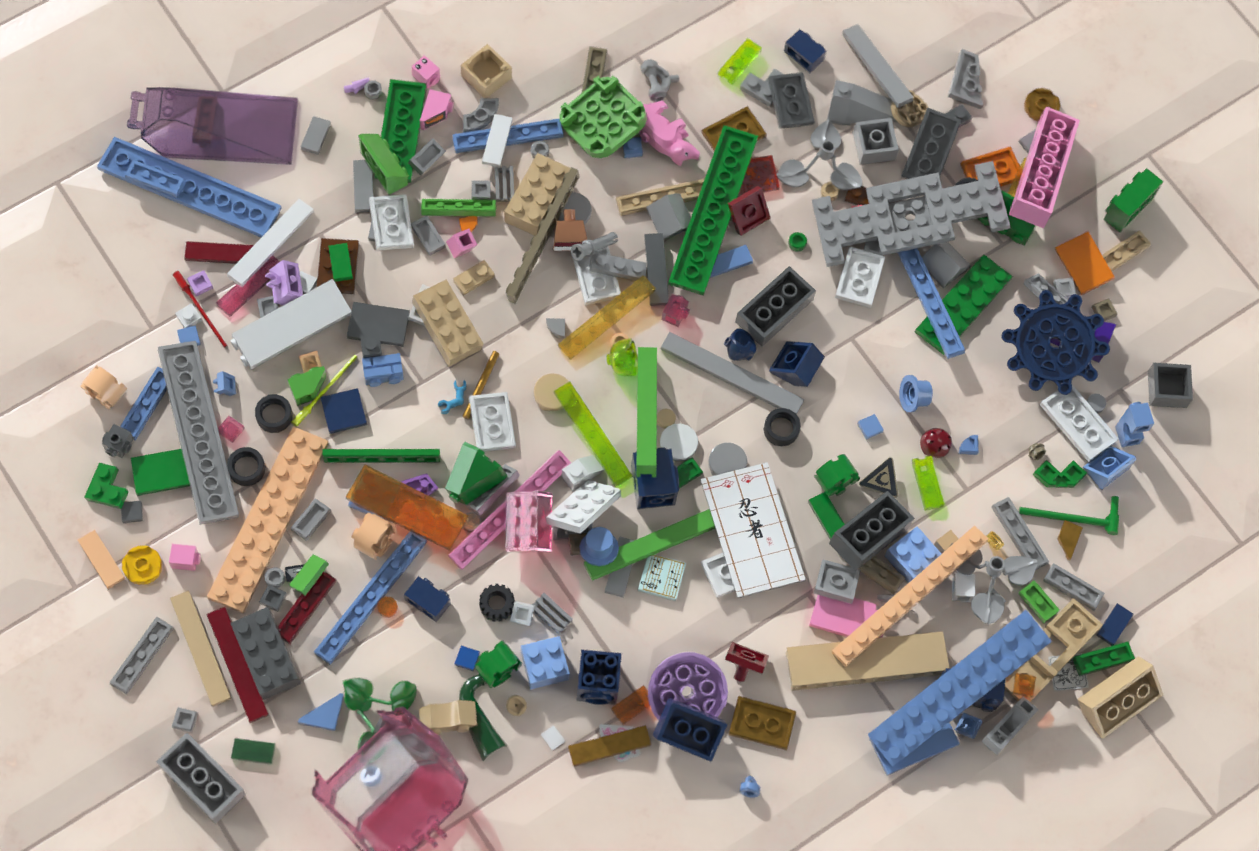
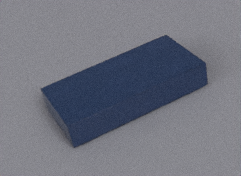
(1114, 624)

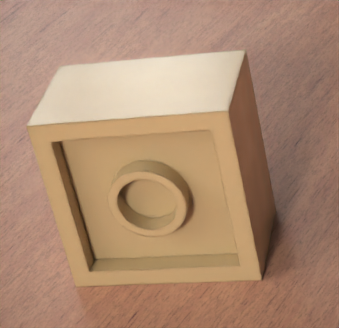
(486, 71)

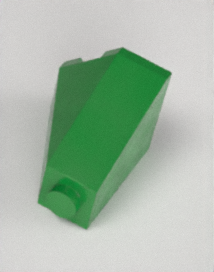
(472, 475)

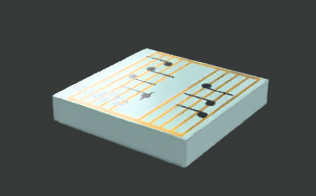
(662, 577)

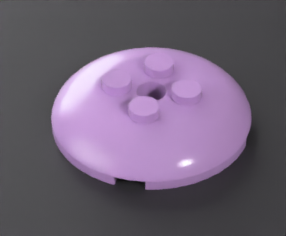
(693, 670)

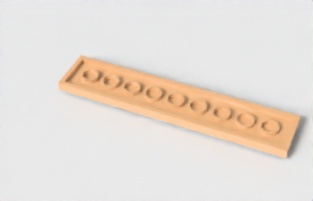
(267, 520)

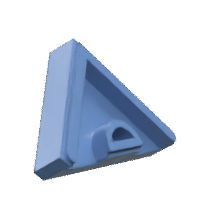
(324, 716)

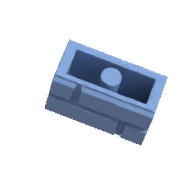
(382, 369)

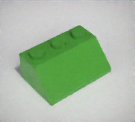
(383, 162)

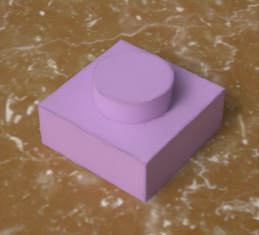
(200, 283)

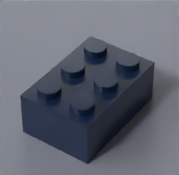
(690, 729)

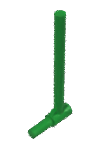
(1110, 523)

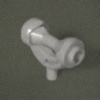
(651, 69)

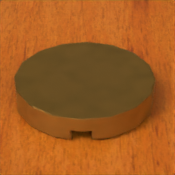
(1038, 100)

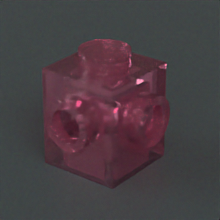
(675, 310)

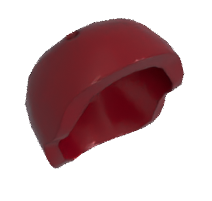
(939, 439)

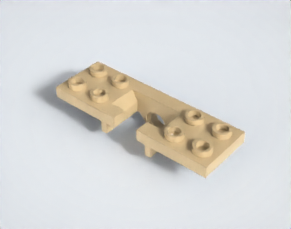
(1073, 628)

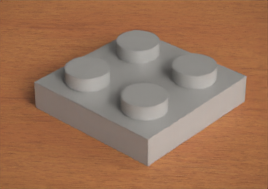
(837, 581)

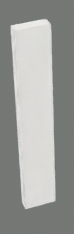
(270, 242)

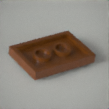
(325, 268)

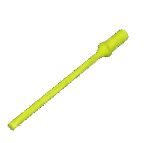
(306, 410)

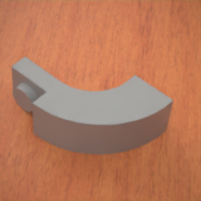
(1009, 725)

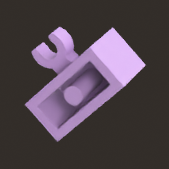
(285, 282)

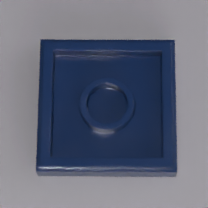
(343, 411)

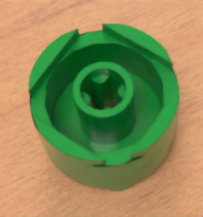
(836, 475)
(497, 664)

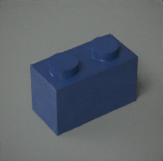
(805, 50)
(427, 598)

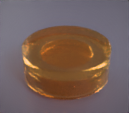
(387, 607)

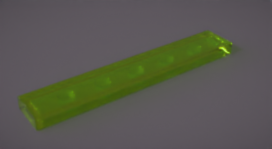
(593, 434)

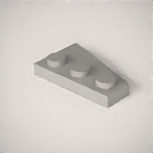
(965, 82)

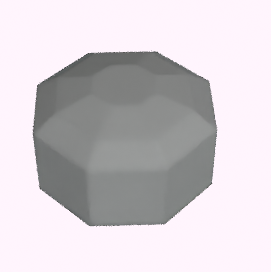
(373, 89)

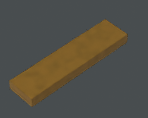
(609, 745)

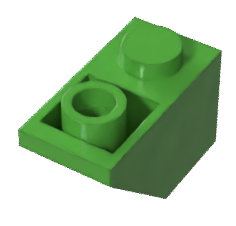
(307, 385)

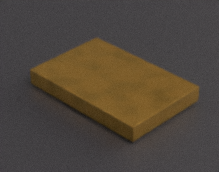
(741, 120)
(762, 723)

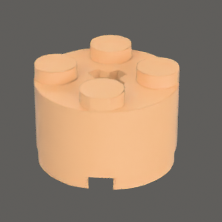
(103, 387)
(373, 536)

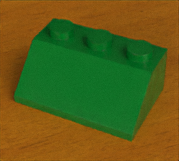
(1019, 230)

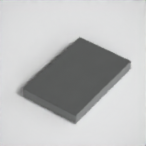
(791, 100)
(377, 320)

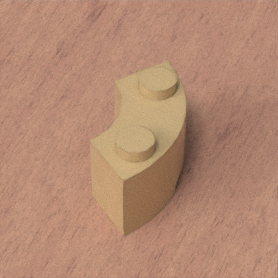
(449, 716)

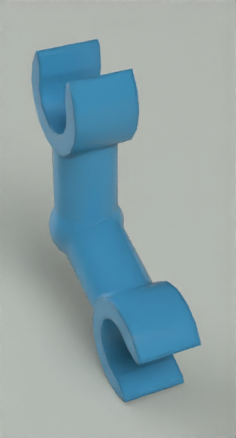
(455, 402)

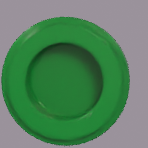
(797, 241)

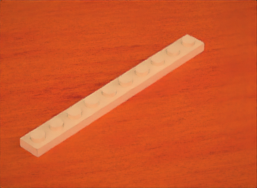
(909, 596)

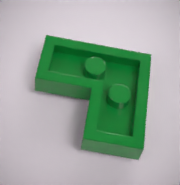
(102, 489)

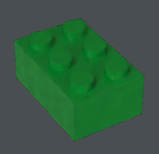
(1132, 199)

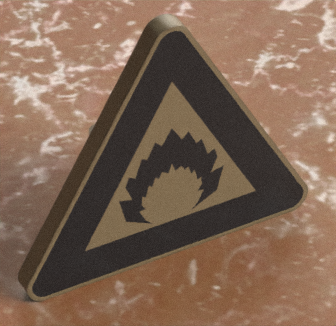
(882, 479)

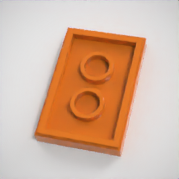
(1004, 163)
(1084, 263)

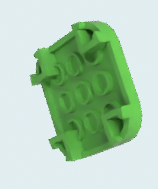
(603, 117)

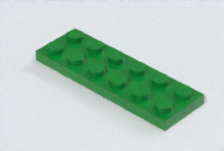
(402, 120)
(968, 298)

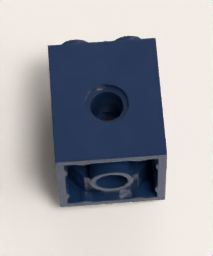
(657, 490)
(599, 677)

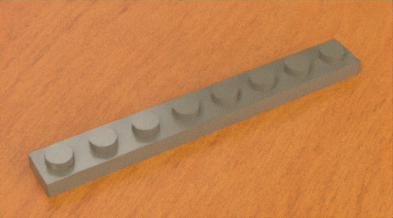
(539, 241)

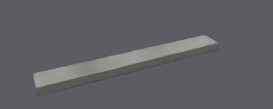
(731, 373)

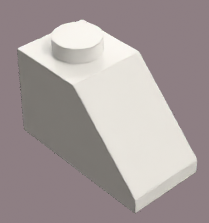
(580, 471)

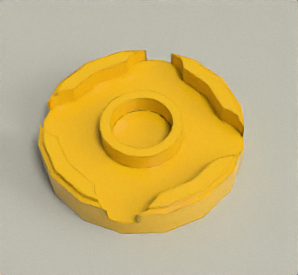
(142, 565)

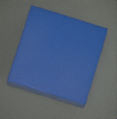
(467, 658)

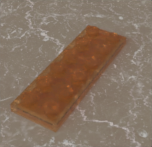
(407, 507)

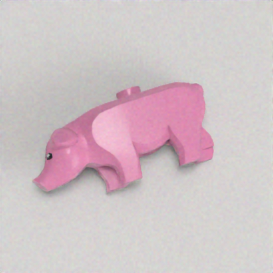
(667, 136)

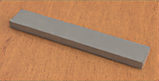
(877, 66)

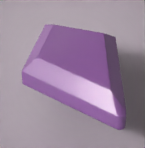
(422, 483)

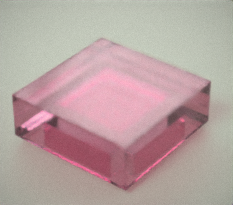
(230, 429)

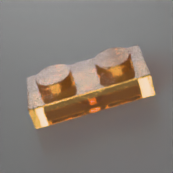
(631, 705)

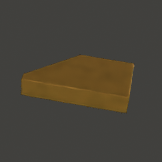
(1069, 537)

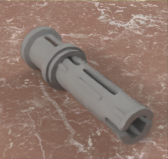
(589, 247)

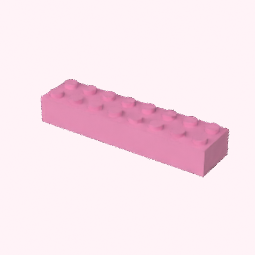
(1044, 167)

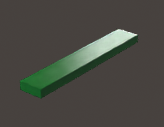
(381, 455)

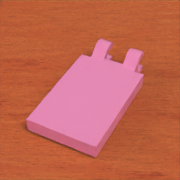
(840, 616)

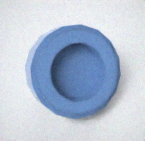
(750, 789)

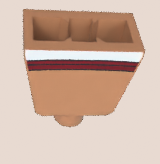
(568, 232)

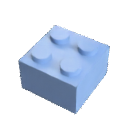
(912, 554)
(545, 662)

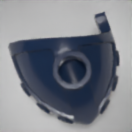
(740, 345)

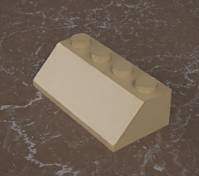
(1121, 696)

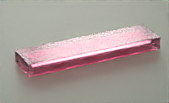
(238, 295)

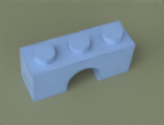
(1133, 424)

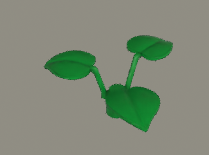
(358, 697)

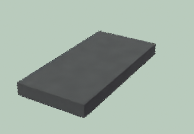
(931, 144)

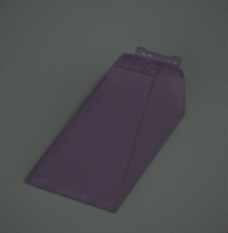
(216, 124)

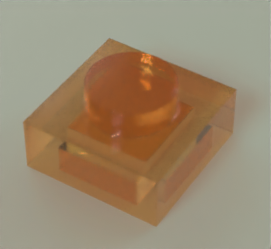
(1024, 685)

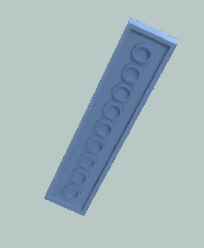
(199, 190)
(959, 688)

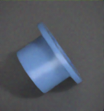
(914, 393)
(599, 547)

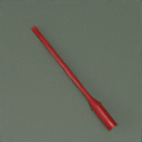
(186, 288)

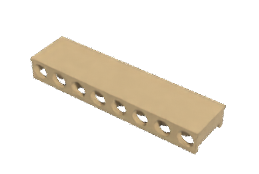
(882, 661)

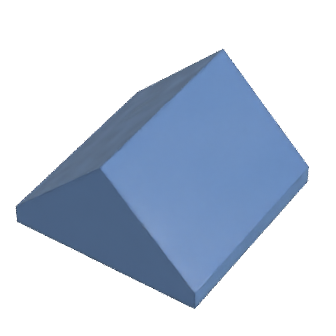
(1109, 466)

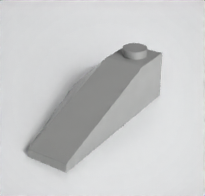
(856, 104)

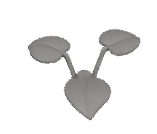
(827, 140)
(1019, 571)

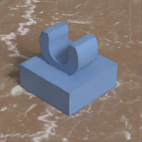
(225, 384)

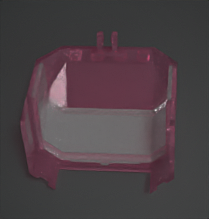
(394, 787)

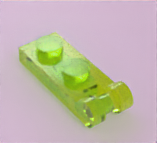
(740, 61)
(927, 483)

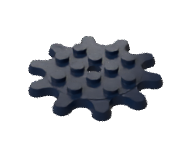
(1059, 322)

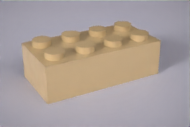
(535, 194)
(447, 322)

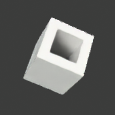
(963, 587)

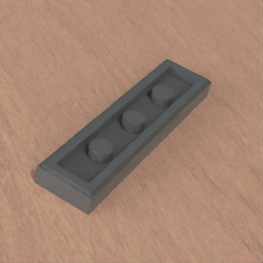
(656, 268)

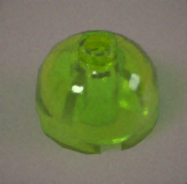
(623, 357)

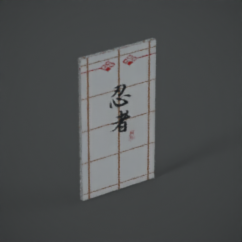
(752, 530)

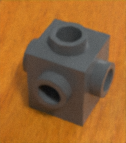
(117, 441)

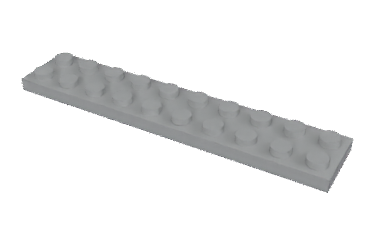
(198, 432)

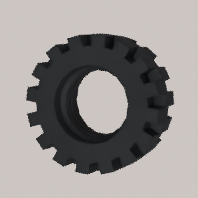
(496, 590)

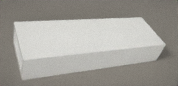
(290, 324)

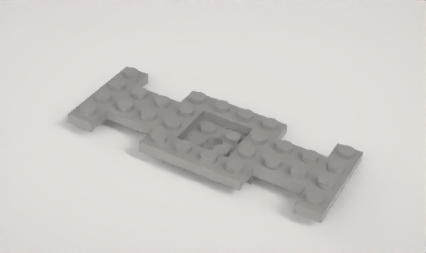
(932, 214)

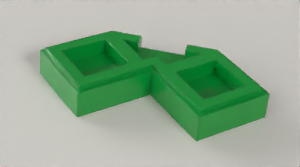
(1067, 478)

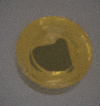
(994, 540)

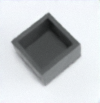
(1170, 385)

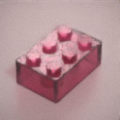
(527, 522)

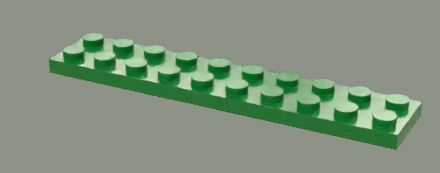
(712, 211)

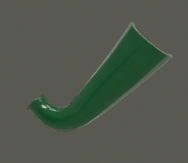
(483, 734)

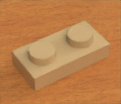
(473, 277)

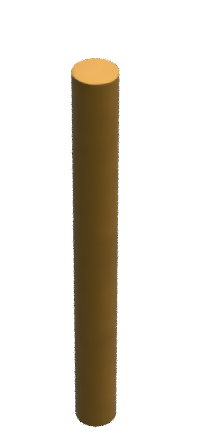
(482, 381)

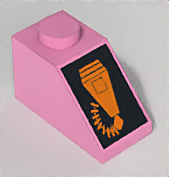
(435, 109)

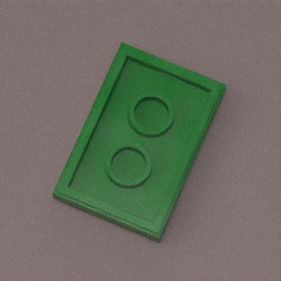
(159, 472)

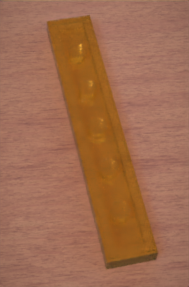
(606, 317)

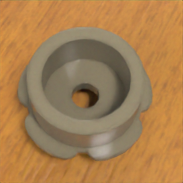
(1037, 451)

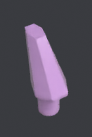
(356, 86)

